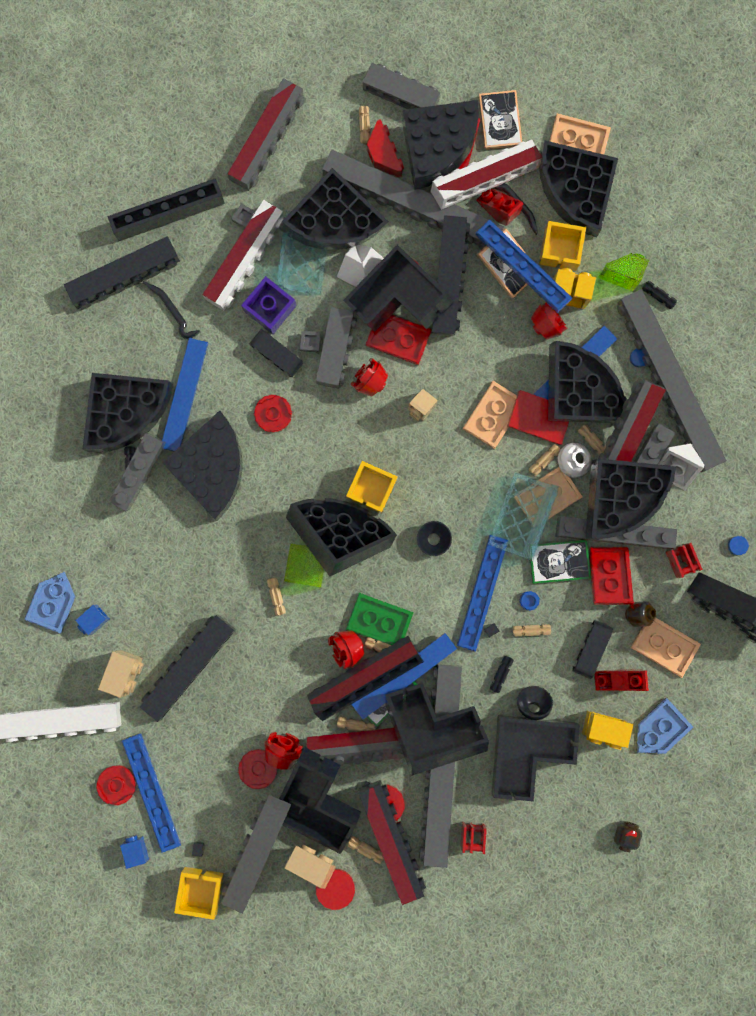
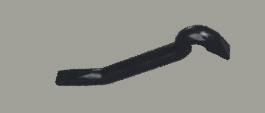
(525, 209)
(173, 310)

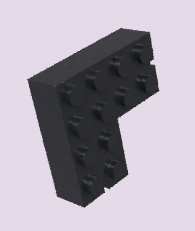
(397, 283)
(725, 603)
(432, 740)
(522, 744)
(324, 817)

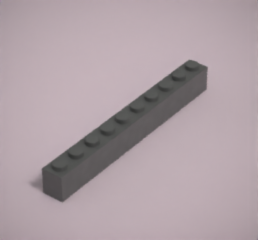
(401, 195)
(669, 375)
(441, 779)

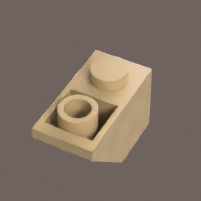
(422, 405)

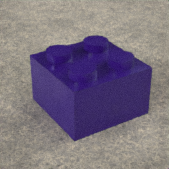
(269, 305)

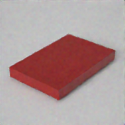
(400, 339)
(531, 417)
(611, 576)

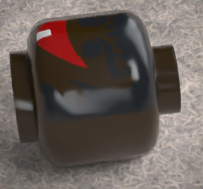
(640, 614)
(628, 836)

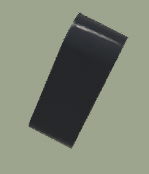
(276, 352)
(593, 650)

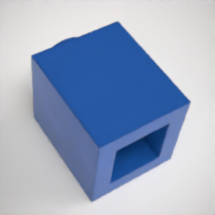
(92, 620)
(134, 851)

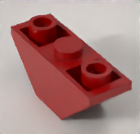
(383, 151)
(500, 206)
(621, 680)

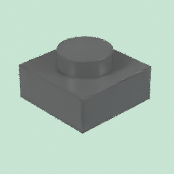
(243, 215)
(310, 341)

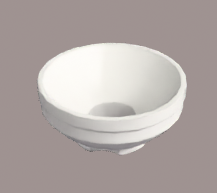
(568, 463)

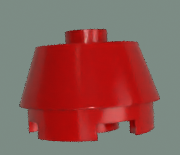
(547, 322)
(370, 378)
(346, 648)
(282, 751)

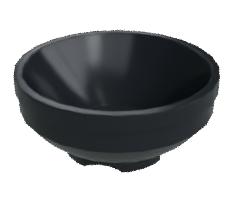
(437, 528)
(536, 696)

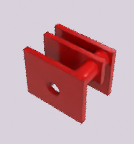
(687, 555)
(471, 828)

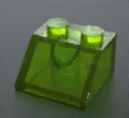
(625, 271)
(303, 567)

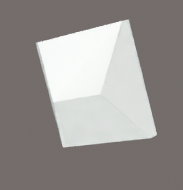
(358, 264)
(687, 464)

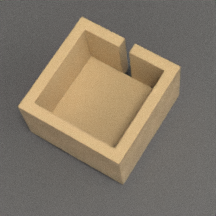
(121, 673)
(311, 867)

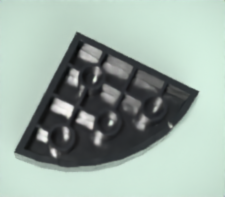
(439, 139)
(577, 184)
(333, 216)
(582, 386)
(122, 410)
(210, 465)
(624, 495)
(339, 532)

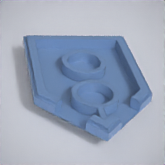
(51, 603)
(661, 729)

